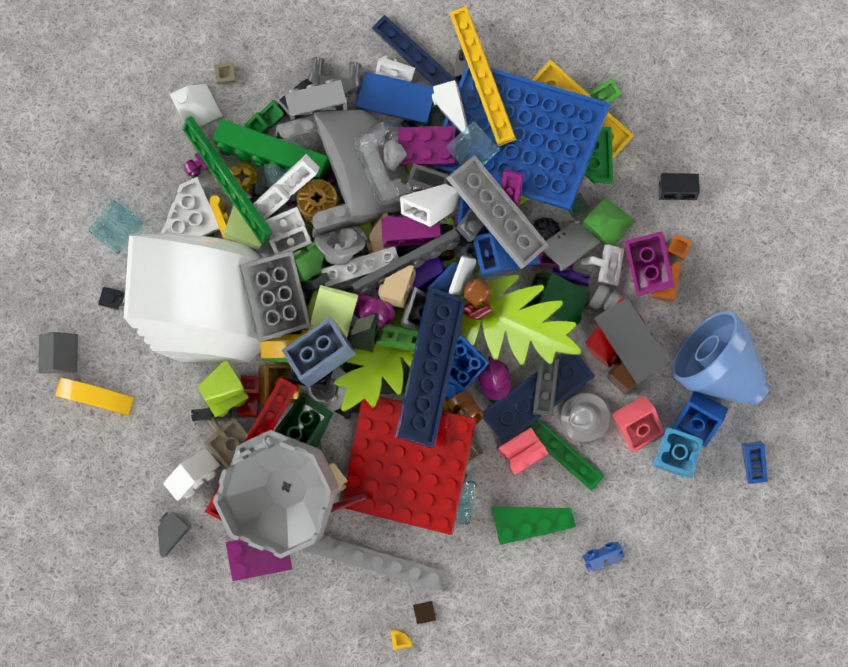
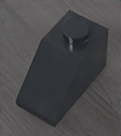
(365, 332)

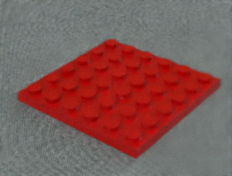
(404, 478)

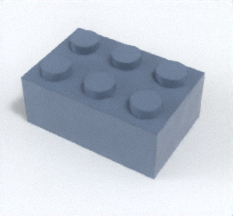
(319, 352)

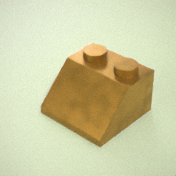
(269, 376)

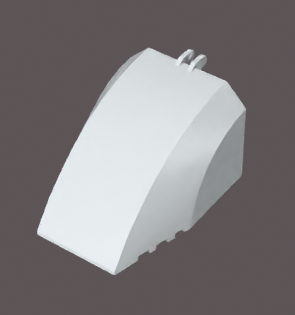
(190, 297)

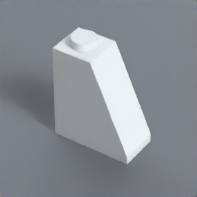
(430, 204)

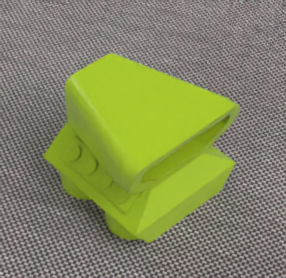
(222, 390)

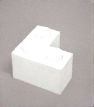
(191, 474)

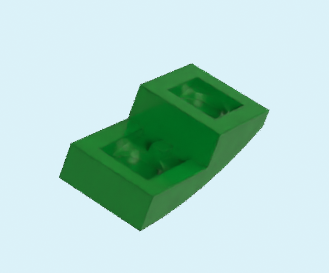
(267, 118)

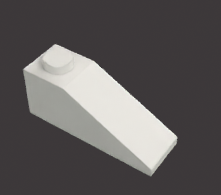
(449, 101)

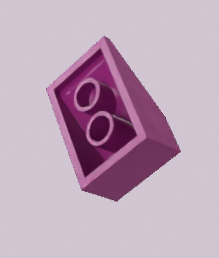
(649, 263)
(251, 562)

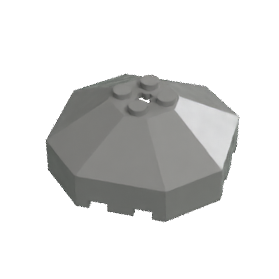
(259, 508)

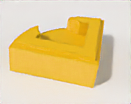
(400, 640)

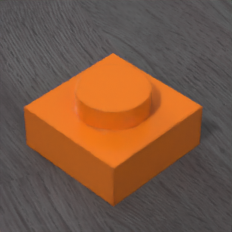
(679, 247)

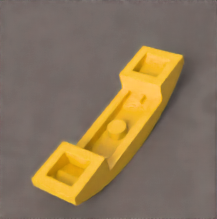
(94, 396)

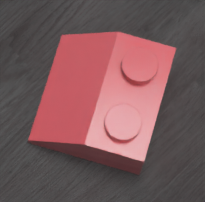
(638, 423)

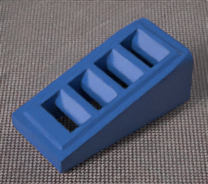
(761, 453)

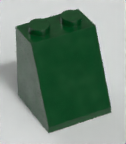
(559, 289)

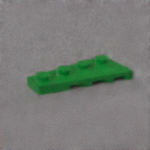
(528, 522)

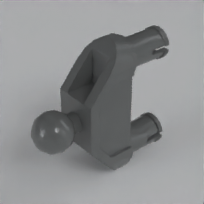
(349, 84)

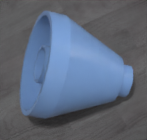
(721, 361)

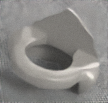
(393, 154)

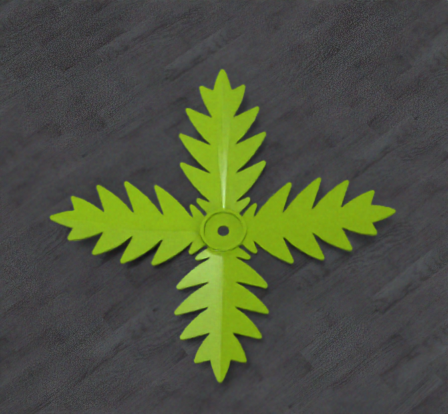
(521, 328)

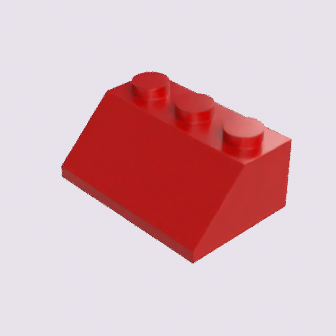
(601, 348)

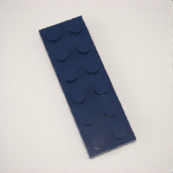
(514, 412)

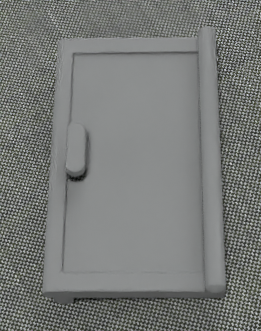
(572, 245)

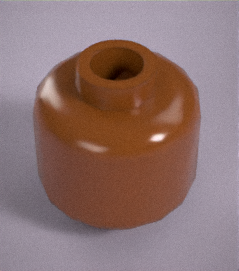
(477, 292)

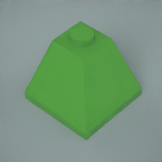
(608, 222)

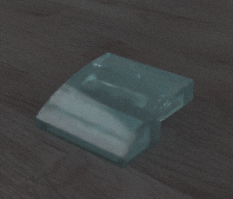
(115, 226)

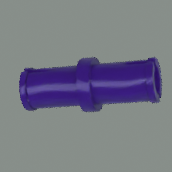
(571, 276)

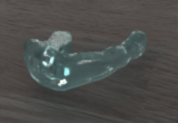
(466, 506)

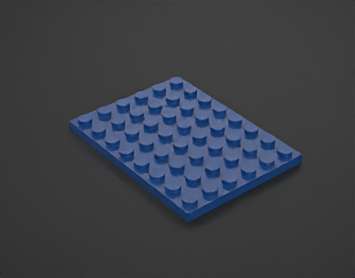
(552, 135)

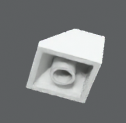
(196, 102)

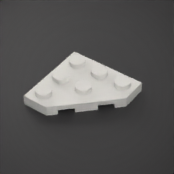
(190, 212)

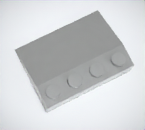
(275, 295)

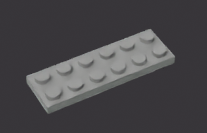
(497, 212)

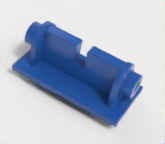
(611, 551)

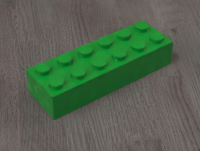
(264, 149)

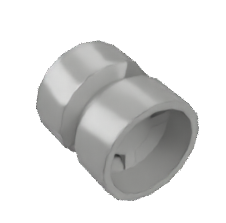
(604, 299)

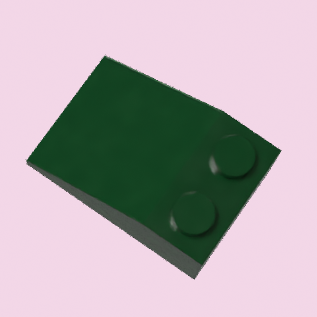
(305, 421)

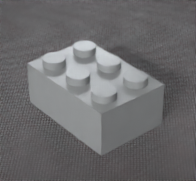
(316, 99)

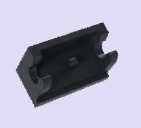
(679, 186)

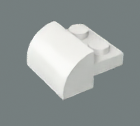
(288, 231)

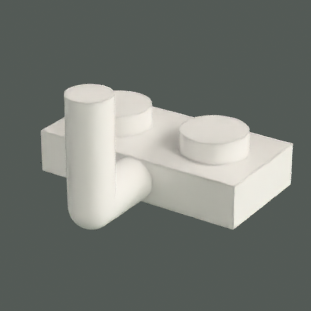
(610, 264)

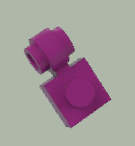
(193, 168)

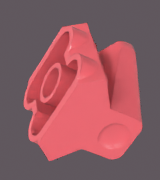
(523, 451)

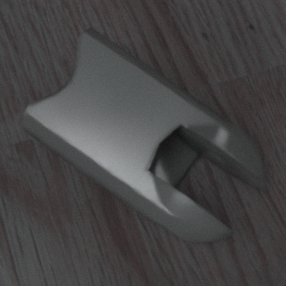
(460, 65)

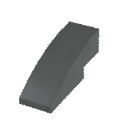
(427, 177)

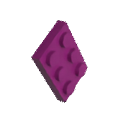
(427, 145)

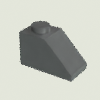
(170, 532)

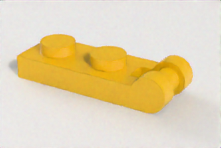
(218, 208)

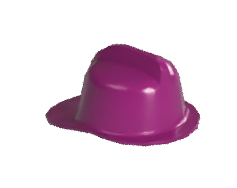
(369, 305)
(495, 380)

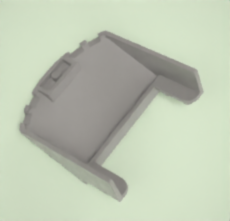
(337, 135)

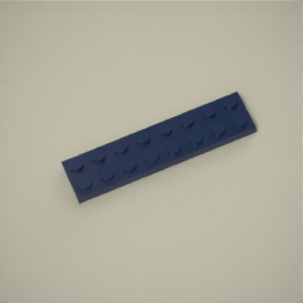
(430, 368)

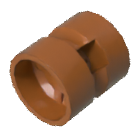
(465, 405)

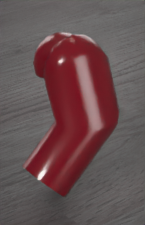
(477, 313)

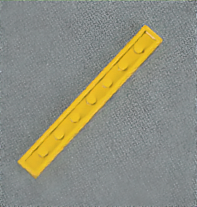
(482, 76)

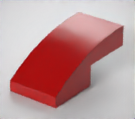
(251, 387)

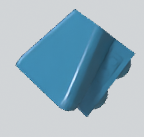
(678, 453)

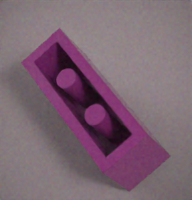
(407, 231)

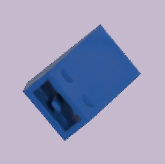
(494, 258)
(466, 367)

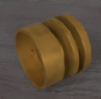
(307, 195)

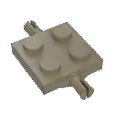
(225, 440)

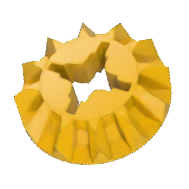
(248, 171)

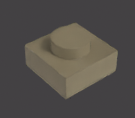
(225, 73)

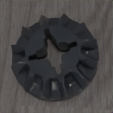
(542, 224)

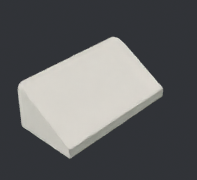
(462, 275)

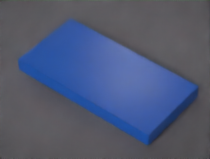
(395, 98)

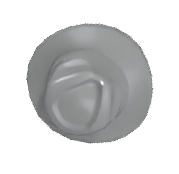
(340, 245)
(330, 398)
(585, 417)

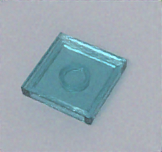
(470, 143)

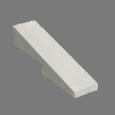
(286, 186)

